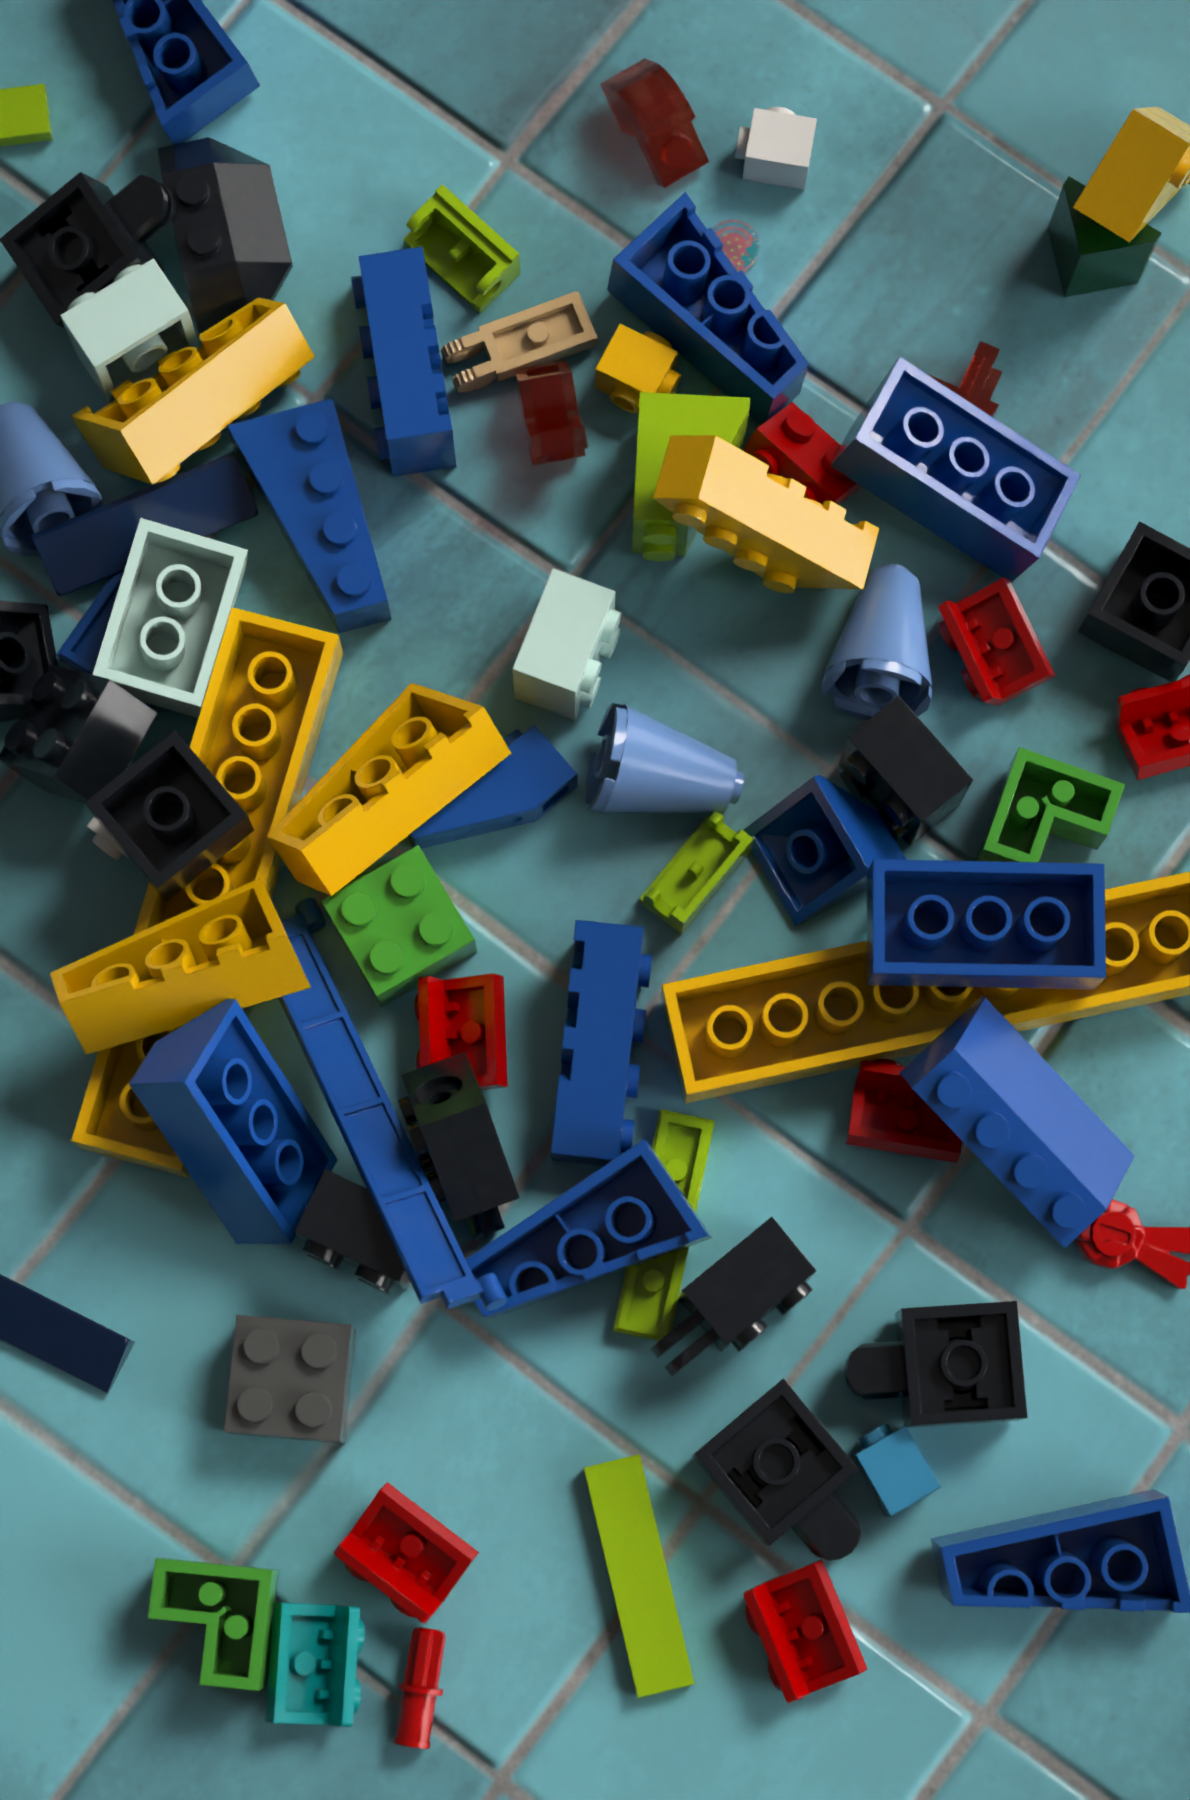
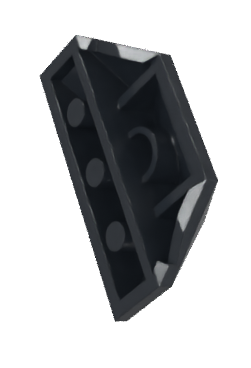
(225, 227)

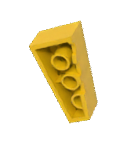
(1138, 172)
(196, 393)
(762, 517)
(387, 786)
(180, 970)

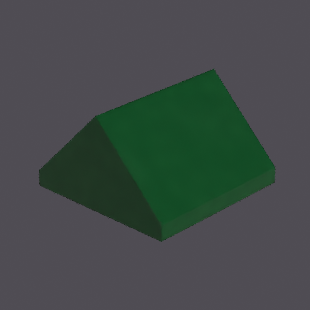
(1090, 255)

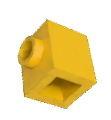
(636, 365)

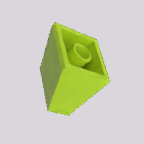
(668, 415)

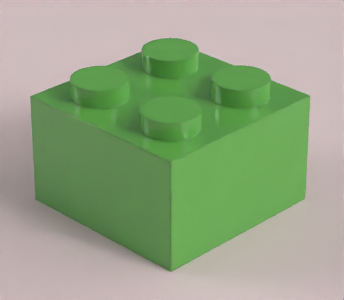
(399, 925)

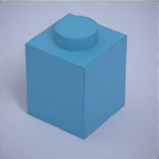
(894, 1468)

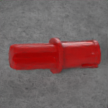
(420, 1688)

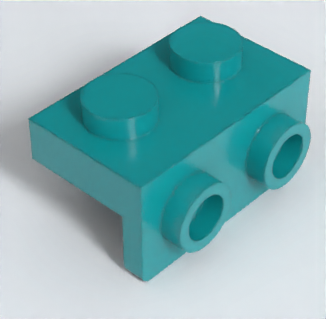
(314, 1664)

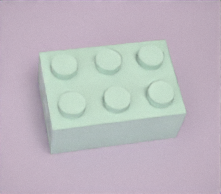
(170, 616)

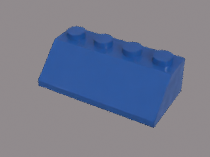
(956, 471)
(1021, 1120)
(235, 1124)

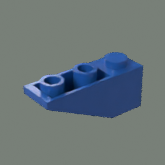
(506, 796)

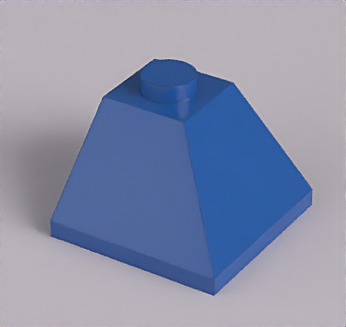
(819, 847)

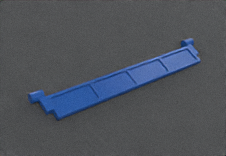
(375, 1133)

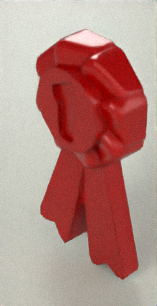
(1120, 1238)

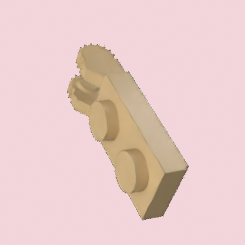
(522, 341)

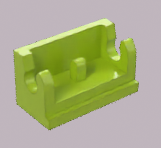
(462, 249)
(696, 872)

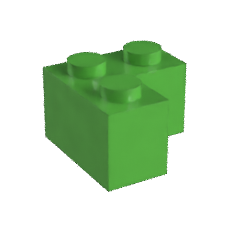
(1044, 799)
(236, 1611)

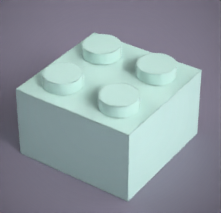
(128, 327)
(564, 645)

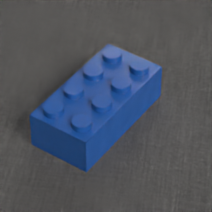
(986, 924)

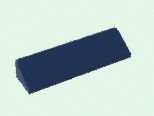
(101, 539)
(61, 1335)

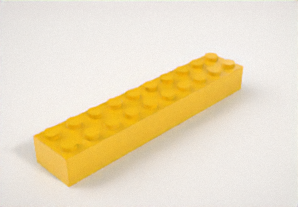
(259, 744)
(822, 1017)

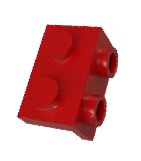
(801, 451)
(995, 643)
(1155, 727)
(467, 1018)
(894, 1117)
(405, 1554)
(803, 1631)

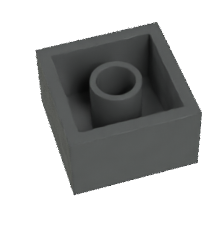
(290, 1379)

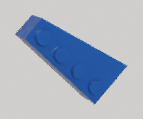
(184, 62)
(707, 310)
(407, 362)
(313, 495)
(598, 1043)
(591, 1231)
(1075, 1558)

